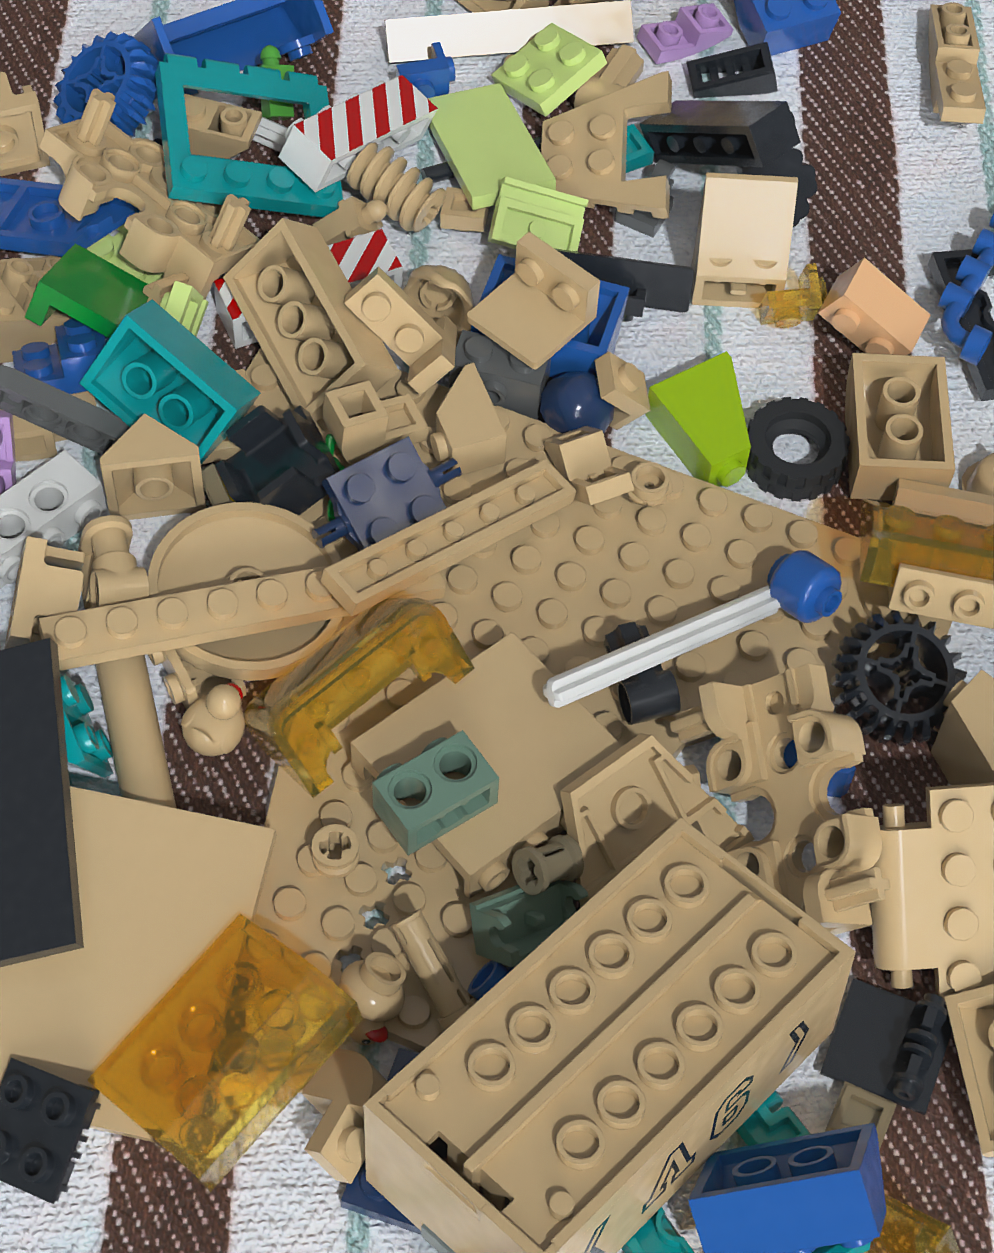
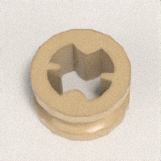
(321, 844)

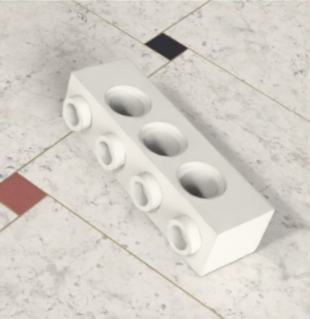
(24, 509)

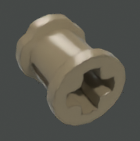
(547, 864)

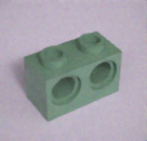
(443, 800)

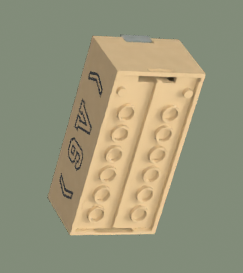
(608, 1059)

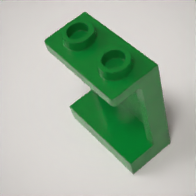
(87, 291)

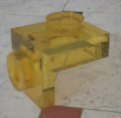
(793, 306)

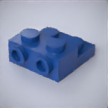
(62, 363)

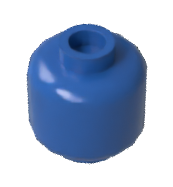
(805, 586)

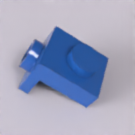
(430, 75)

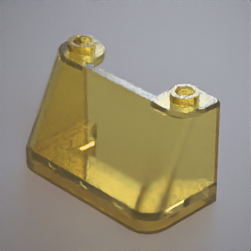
(299, 709)

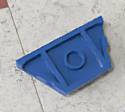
(38, 223)

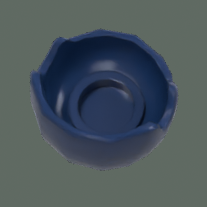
(575, 402)

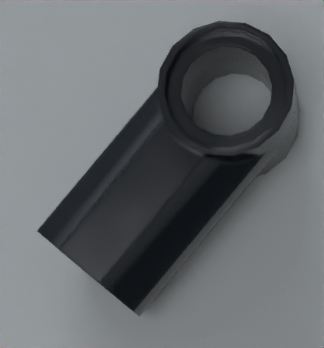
(648, 693)

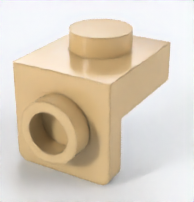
(622, 387)

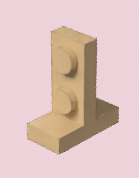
(405, 328)

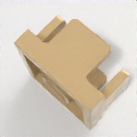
(20, 130)
(45, 586)

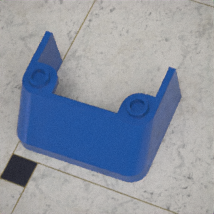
(240, 32)

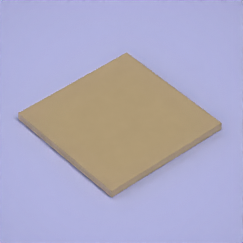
(151, 903)

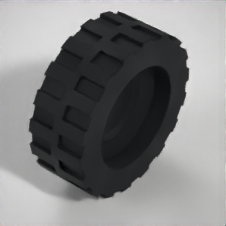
(803, 419)

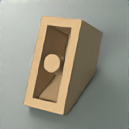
(469, 426)

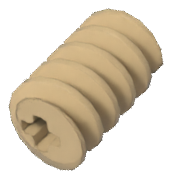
(386, 181)

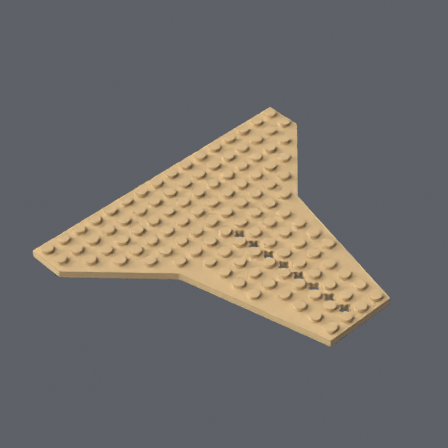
(560, 594)

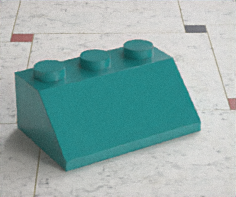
(171, 376)

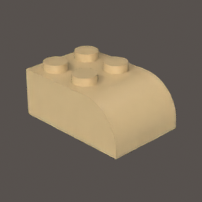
(897, 423)

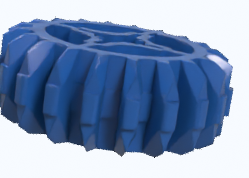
(114, 66)

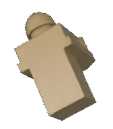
(351, 219)

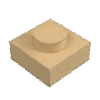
(458, 214)

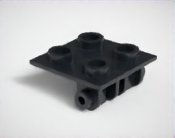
(889, 1045)
(41, 1128)

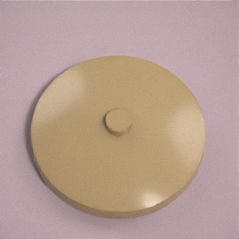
(233, 546)

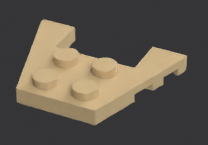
(590, 147)
(631, 802)

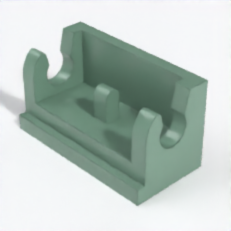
(516, 923)

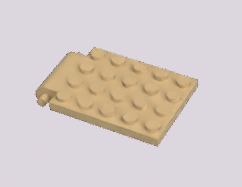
(938, 891)

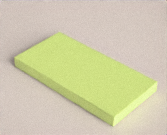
(486, 142)

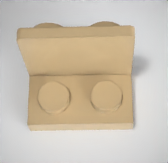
(539, 304)

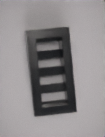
(753, 60)

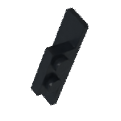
(649, 282)

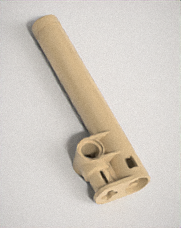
(125, 684)

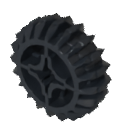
(860, 671)

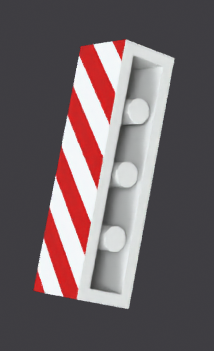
(329, 142)
(356, 259)

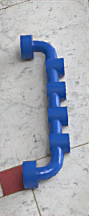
(958, 299)

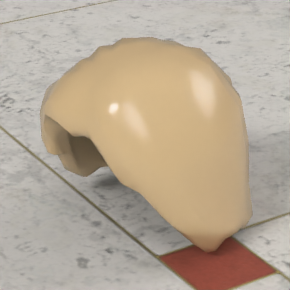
(440, 293)

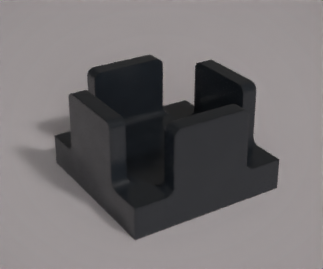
(278, 461)

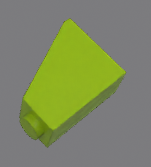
(703, 420)

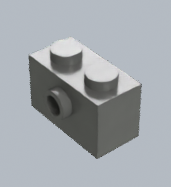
(505, 377)

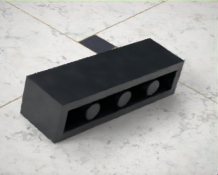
(722, 132)

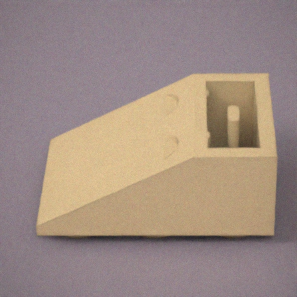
(742, 238)
(17, 286)

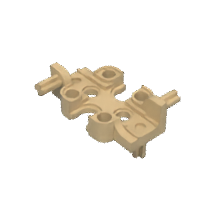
(168, 235)
(750, 763)

